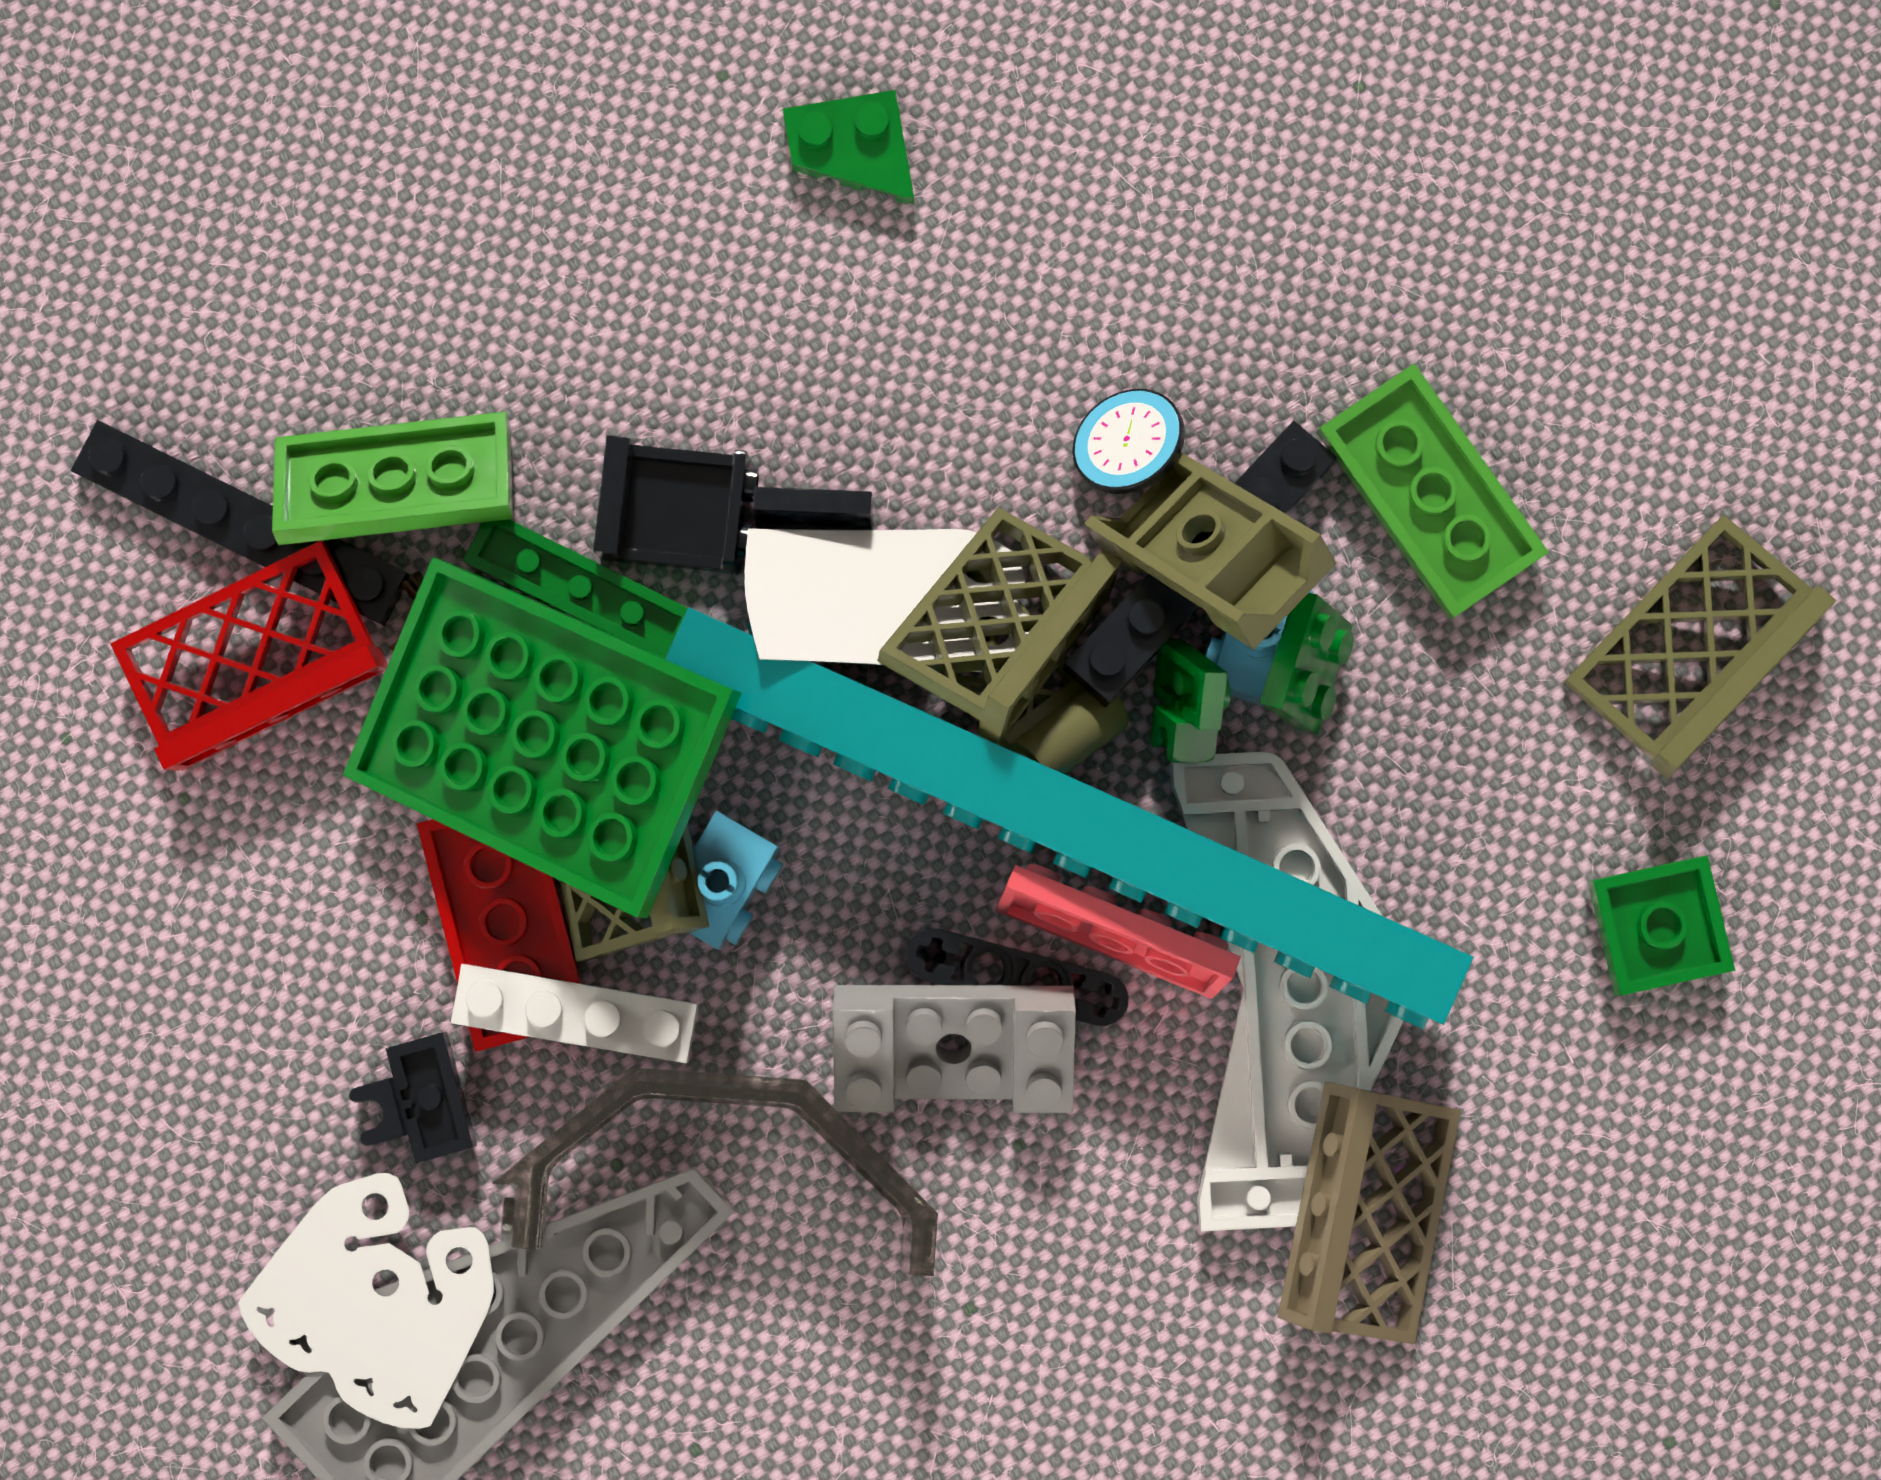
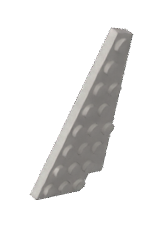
(540, 1324)

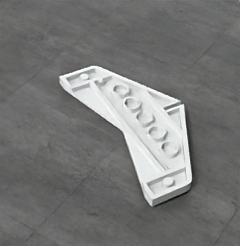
(1287, 1027)

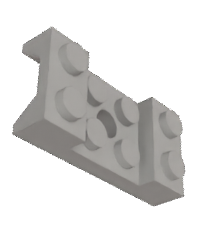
(1015, 1051)

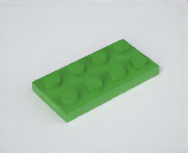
(392, 478)
(1432, 491)

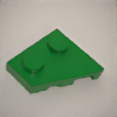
(852, 142)

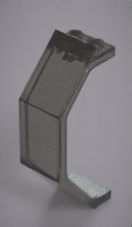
(526, 1214)

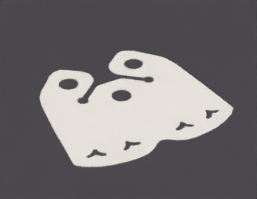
(353, 1330)

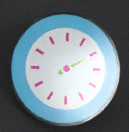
(1128, 441)

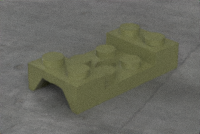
(1241, 575)

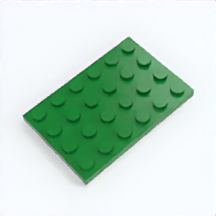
(542, 736)

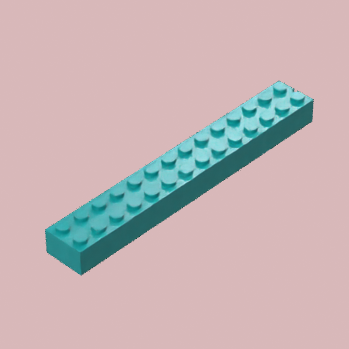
(1080, 824)

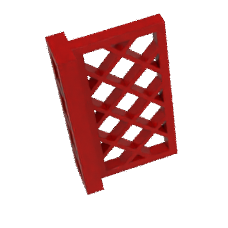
(271, 703)

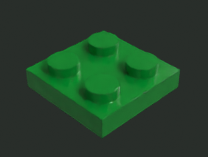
(1307, 664)
(1661, 925)

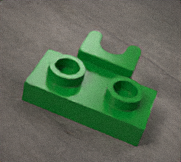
(1194, 702)

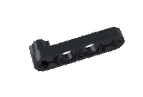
(1017, 970)

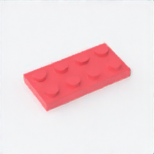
(1131, 938)

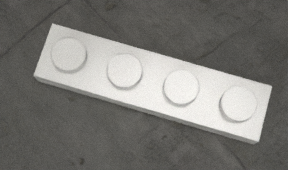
(574, 1013)

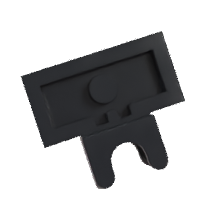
(420, 1100)

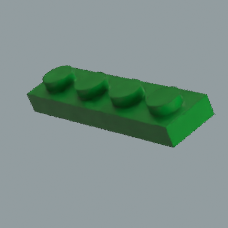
(575, 585)

